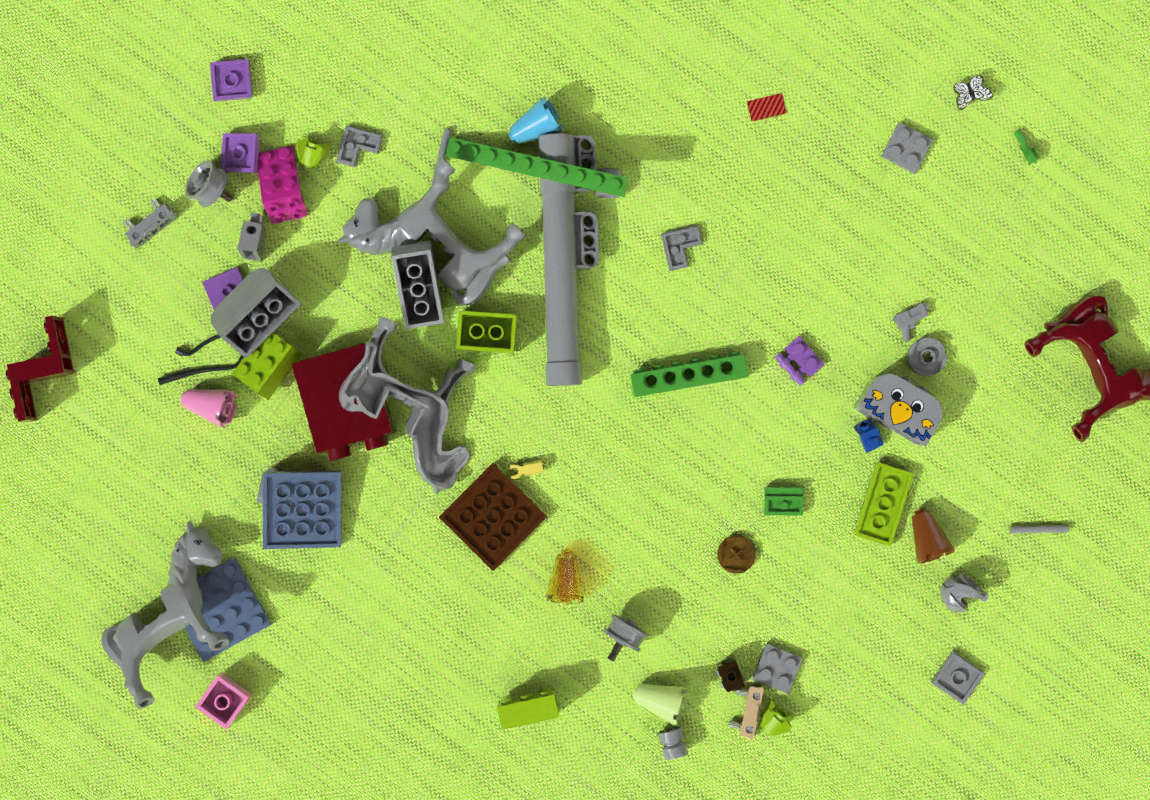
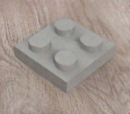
(906, 148)
(777, 668)

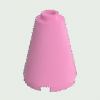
(212, 405)

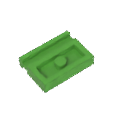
(783, 501)

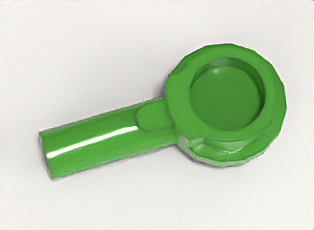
(1030, 154)

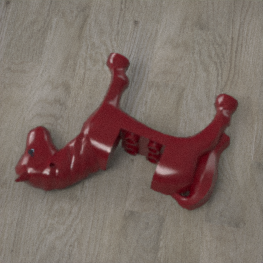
(1087, 330)

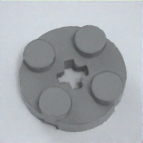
(936, 351)

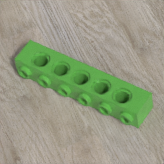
(738, 371)

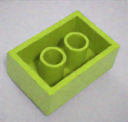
(486, 332)
(267, 365)
(528, 708)

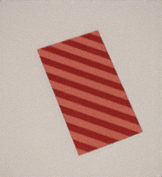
(766, 107)

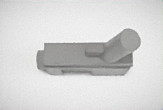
(907, 318)

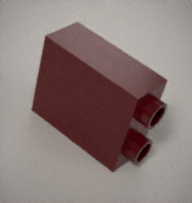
(329, 423)

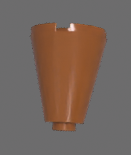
(929, 537)

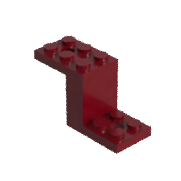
(39, 369)

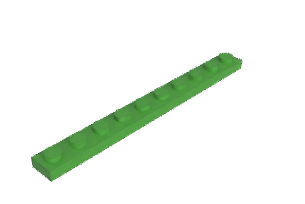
(537, 167)

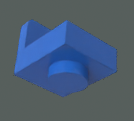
(869, 435)

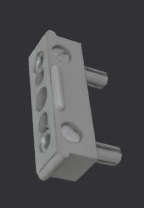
(150, 225)

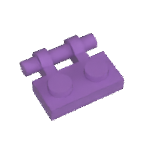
(803, 356)

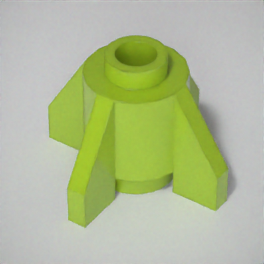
(311, 152)
(775, 720)

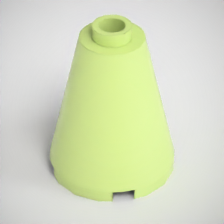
(662, 700)

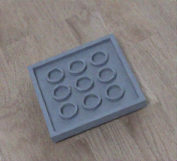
(301, 509)
(228, 607)

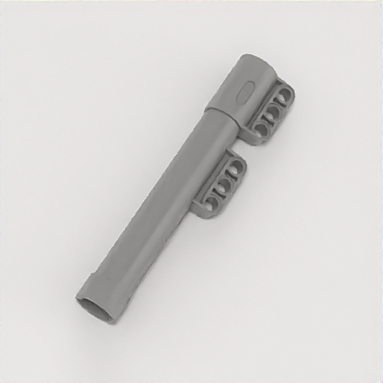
(565, 255)

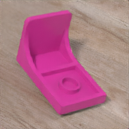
(280, 185)

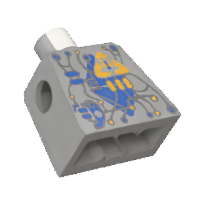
(252, 238)

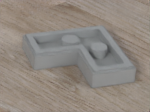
(354, 141)
(675, 243)

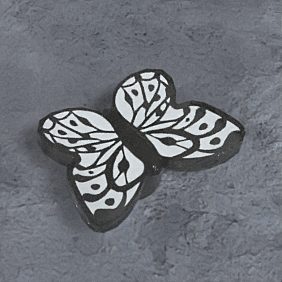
(971, 91)

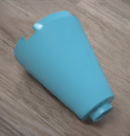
(537, 121)

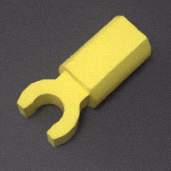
(528, 468)

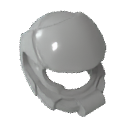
(956, 588)

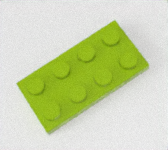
(883, 504)

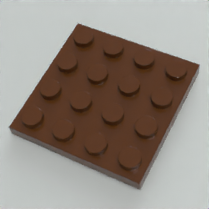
(492, 516)

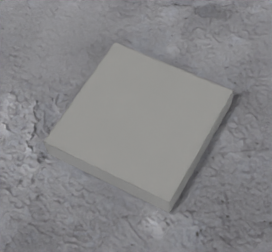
(957, 677)

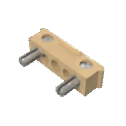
(751, 712)

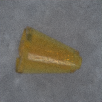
(565, 580)

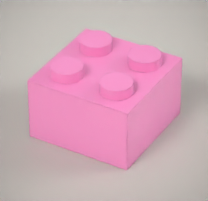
(224, 700)

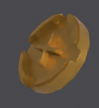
(736, 554)

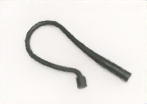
(183, 374)

